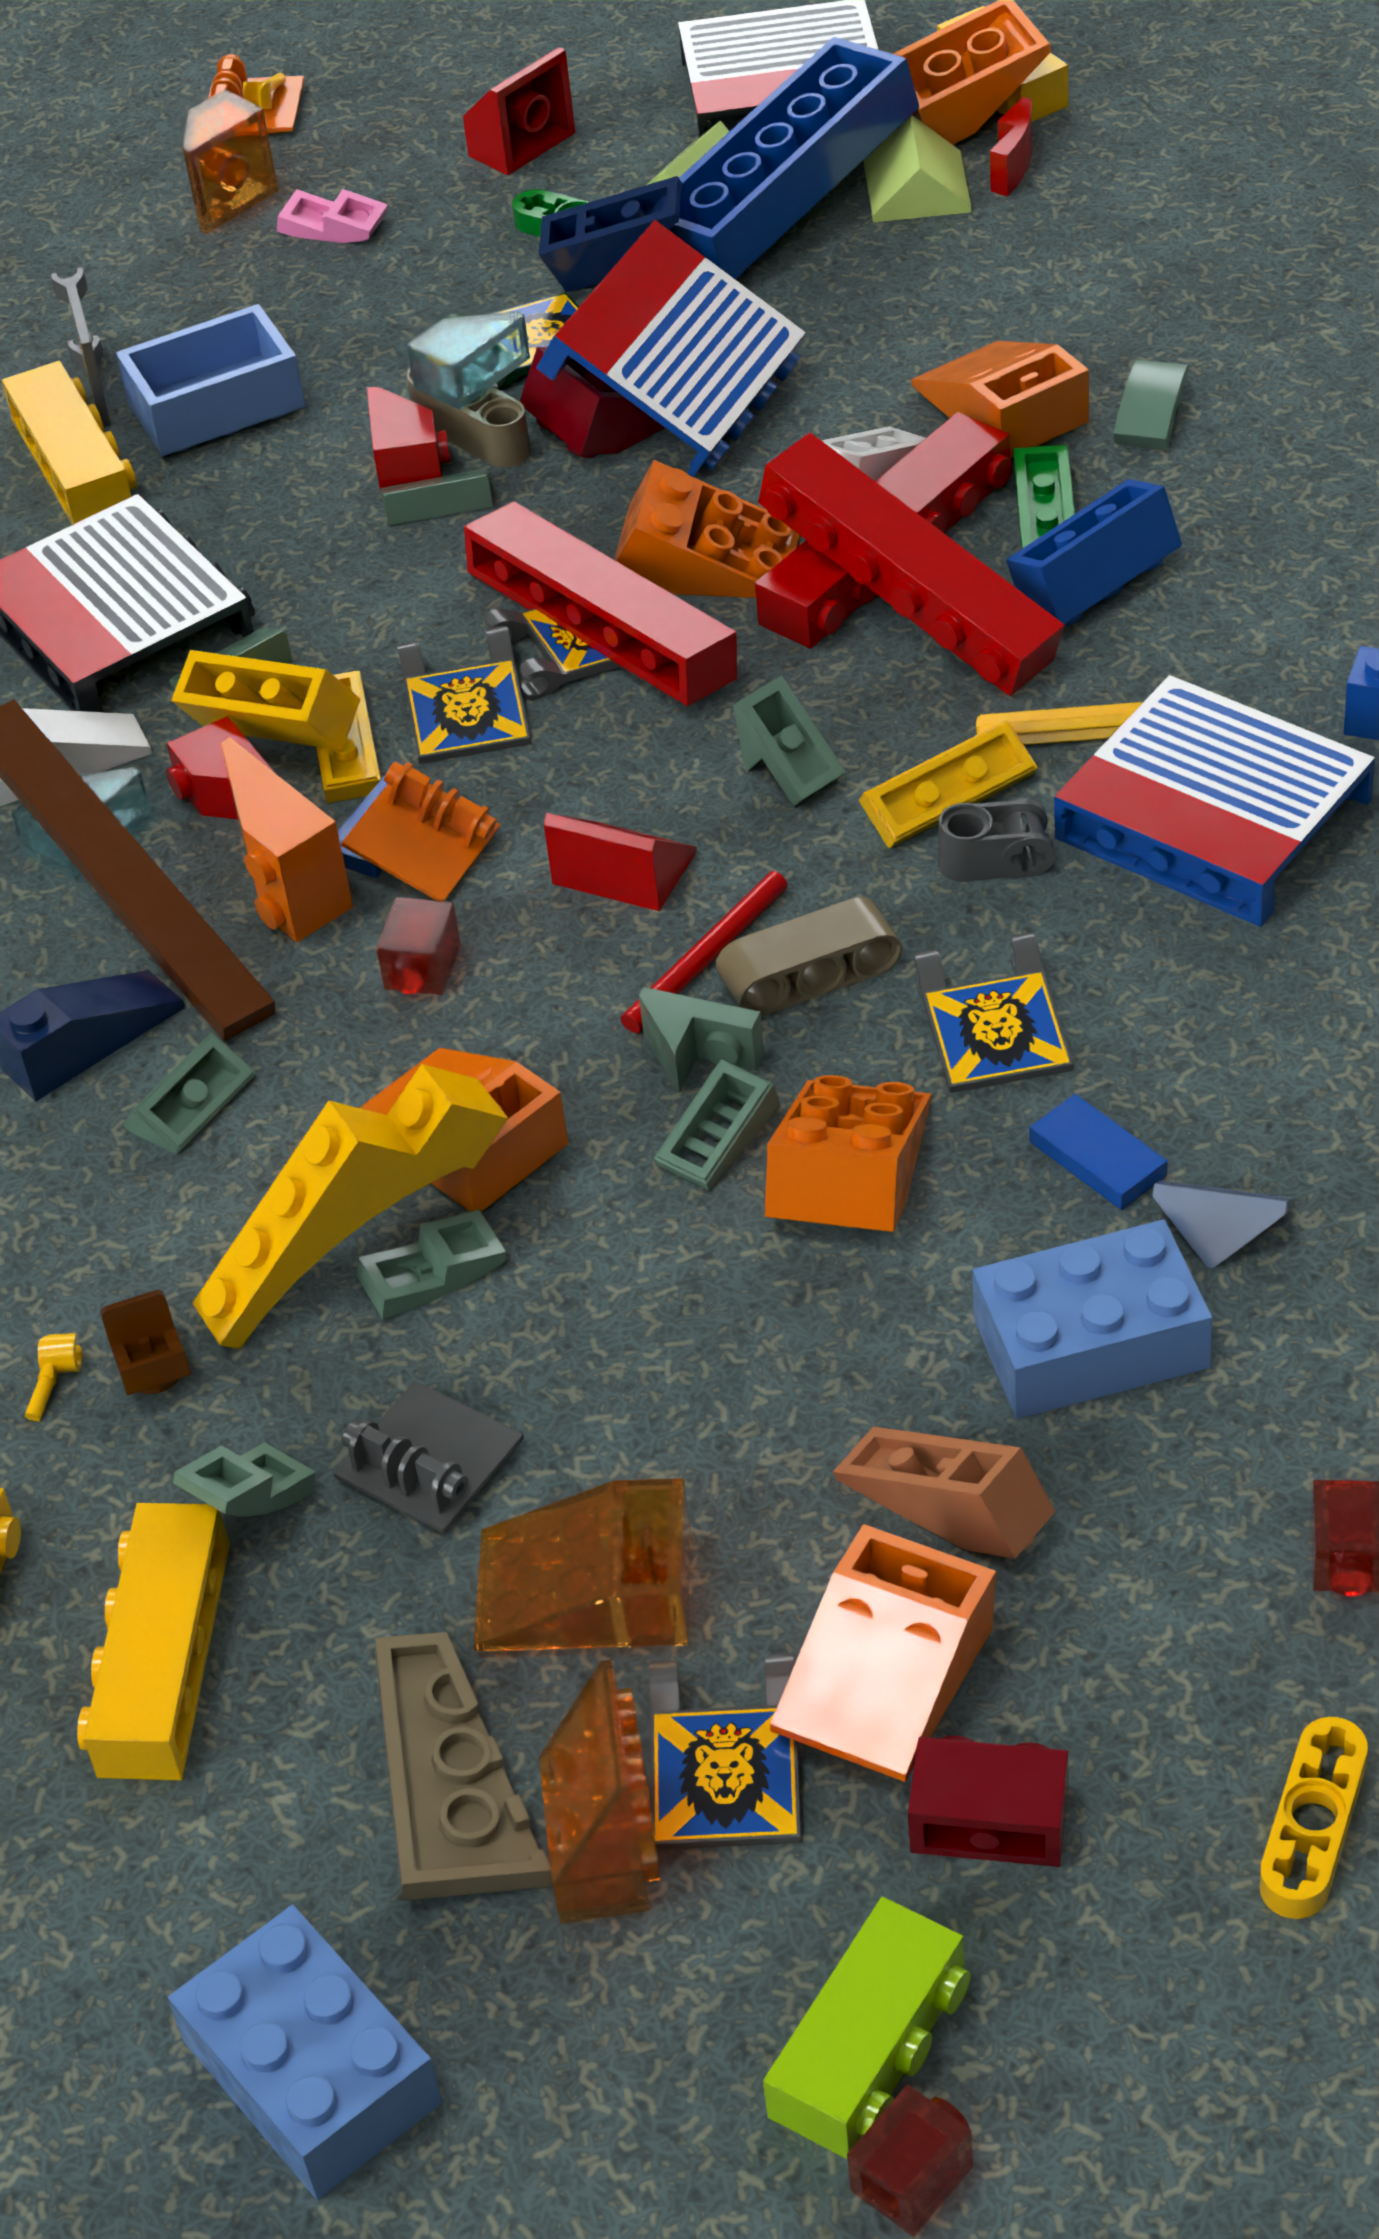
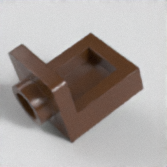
(145, 1343)

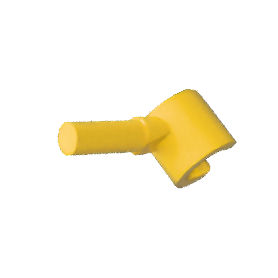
(260, 92)
(55, 1355)

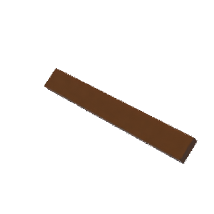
(128, 879)

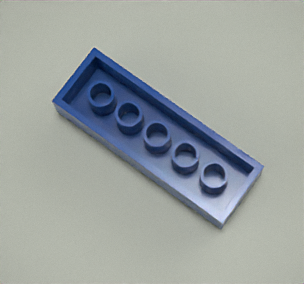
(792, 151)

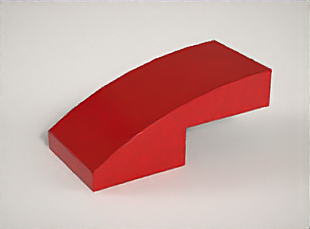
(1014, 148)

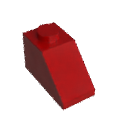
(404, 439)
(200, 768)

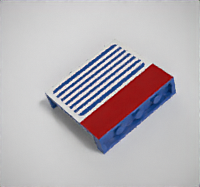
(679, 343)
(1208, 796)

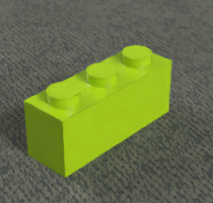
(867, 2027)

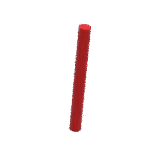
(712, 943)

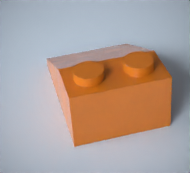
(973, 67)
(288, 847)

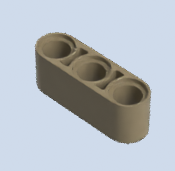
(486, 427)
(809, 956)

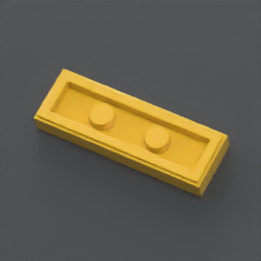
(355, 768)
(958, 775)

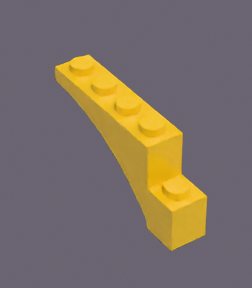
(338, 1180)

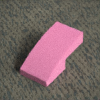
(342, 221)

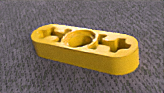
(1324, 1845)

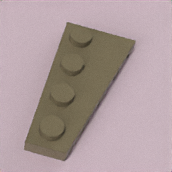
(448, 1789)

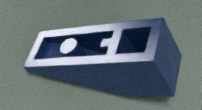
(591, 238)
(78, 1024)

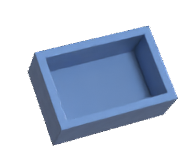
(210, 380)
(1091, 1318)
(306, 2051)

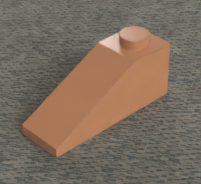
(954, 1487)

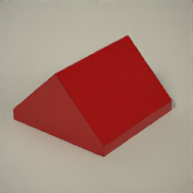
(614, 861)

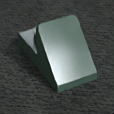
(783, 736)
(694, 1028)

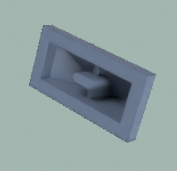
(1218, 1219)

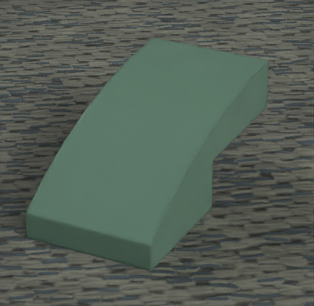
(1150, 404)
(445, 1259)
(248, 1483)

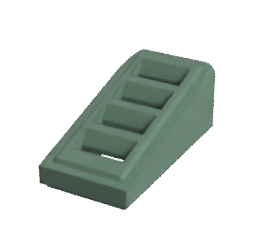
(724, 1083)

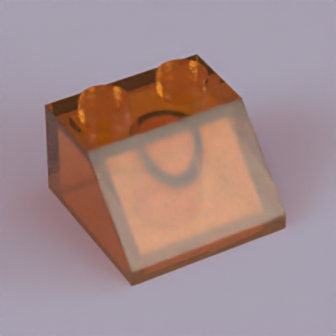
(227, 158)

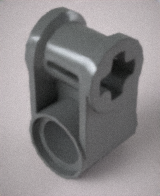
(989, 840)

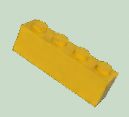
(68, 441)
(155, 1642)

